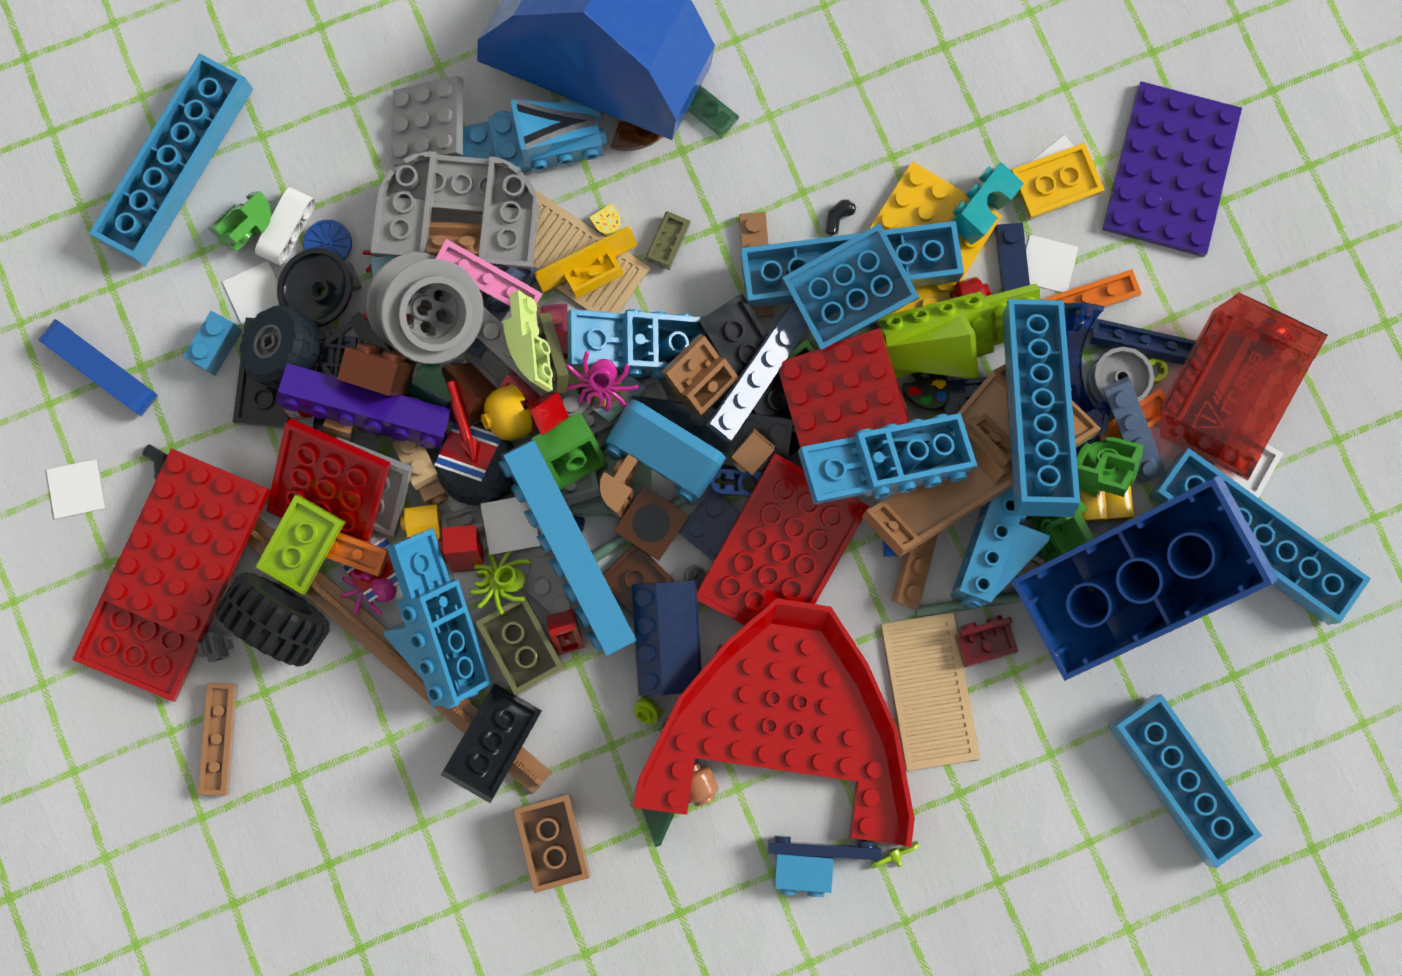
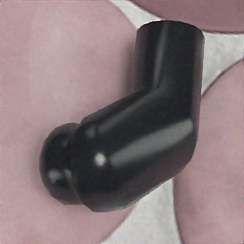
(837, 212)
(156, 456)

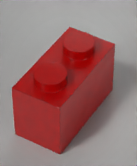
(461, 548)

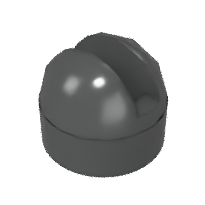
(699, 575)

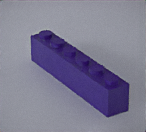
(353, 405)

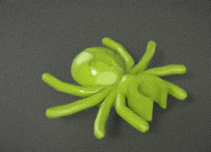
(501, 579)

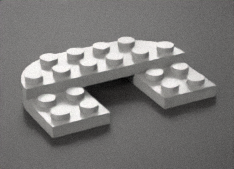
(458, 185)

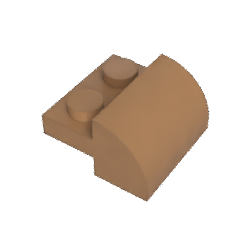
(461, 233)
(699, 375)
(616, 490)

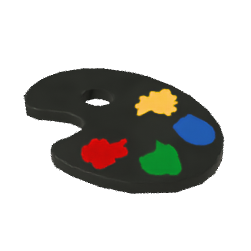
(929, 392)

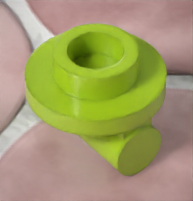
(647, 711)

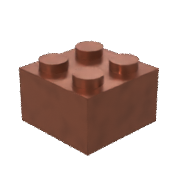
(376, 370)

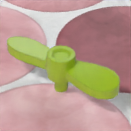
(895, 855)

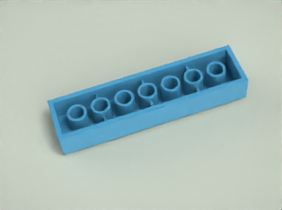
(171, 160)
(926, 252)
(1040, 409)
(567, 546)
(1303, 565)

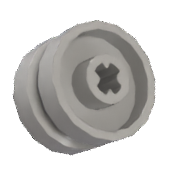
(1116, 365)

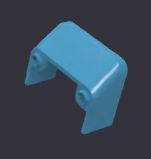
(664, 449)

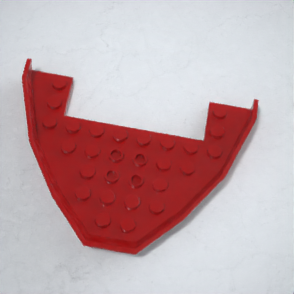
(791, 700)

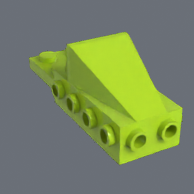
(949, 333)

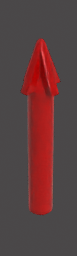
(468, 442)

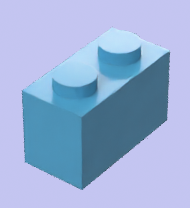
(212, 343)
(803, 874)

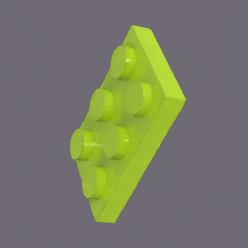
(300, 544)

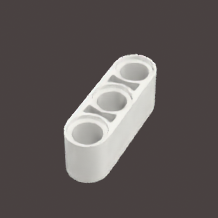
(285, 226)

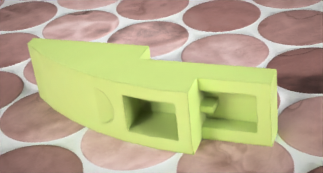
(525, 346)

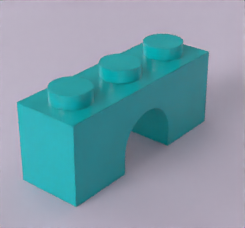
(996, 188)

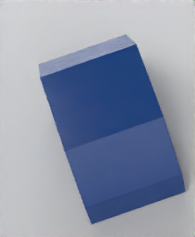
(611, 55)
(1145, 578)

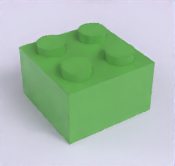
(570, 451)

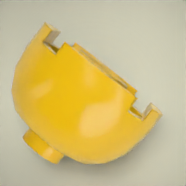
(506, 415)

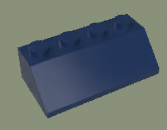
(666, 636)

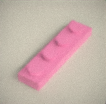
(487, 277)

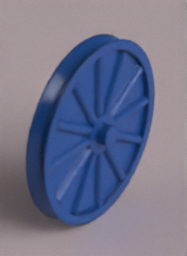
(330, 236)

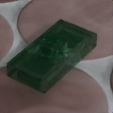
(712, 112)

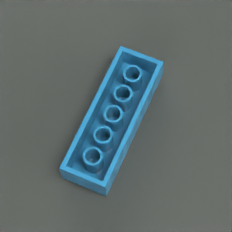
(1185, 781)

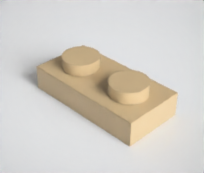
(418, 457)

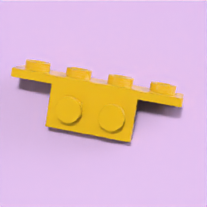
(589, 266)

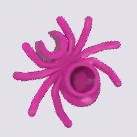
(600, 381)
(380, 586)

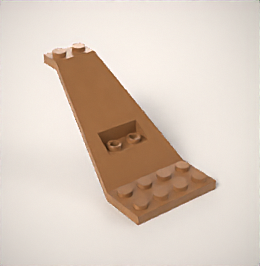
(920, 514)

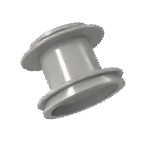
(395, 294)

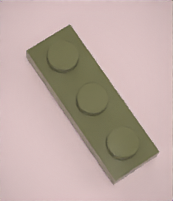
(557, 362)

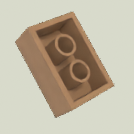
(552, 843)

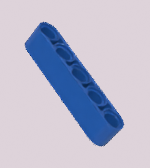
(98, 367)

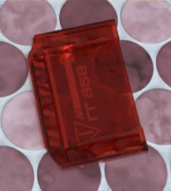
(1238, 383)

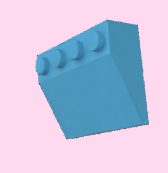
(851, 287)

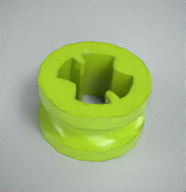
(1163, 367)

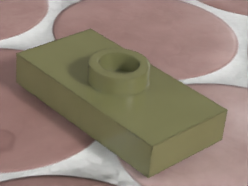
(667, 240)

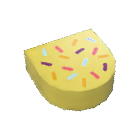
(606, 220)

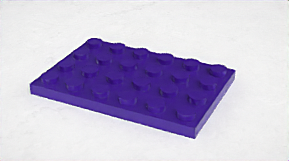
(1172, 169)

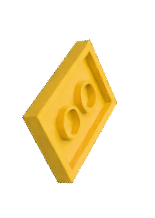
(1058, 181)

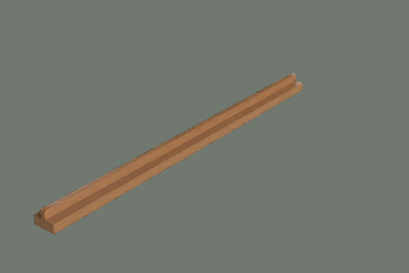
(370, 634)

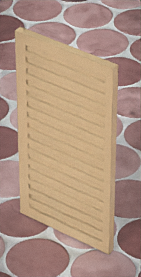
(564, 234)
(930, 692)

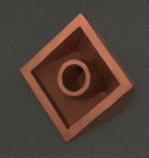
(472, 389)

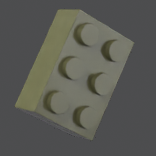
(520, 646)

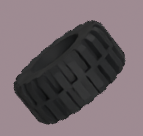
(272, 619)

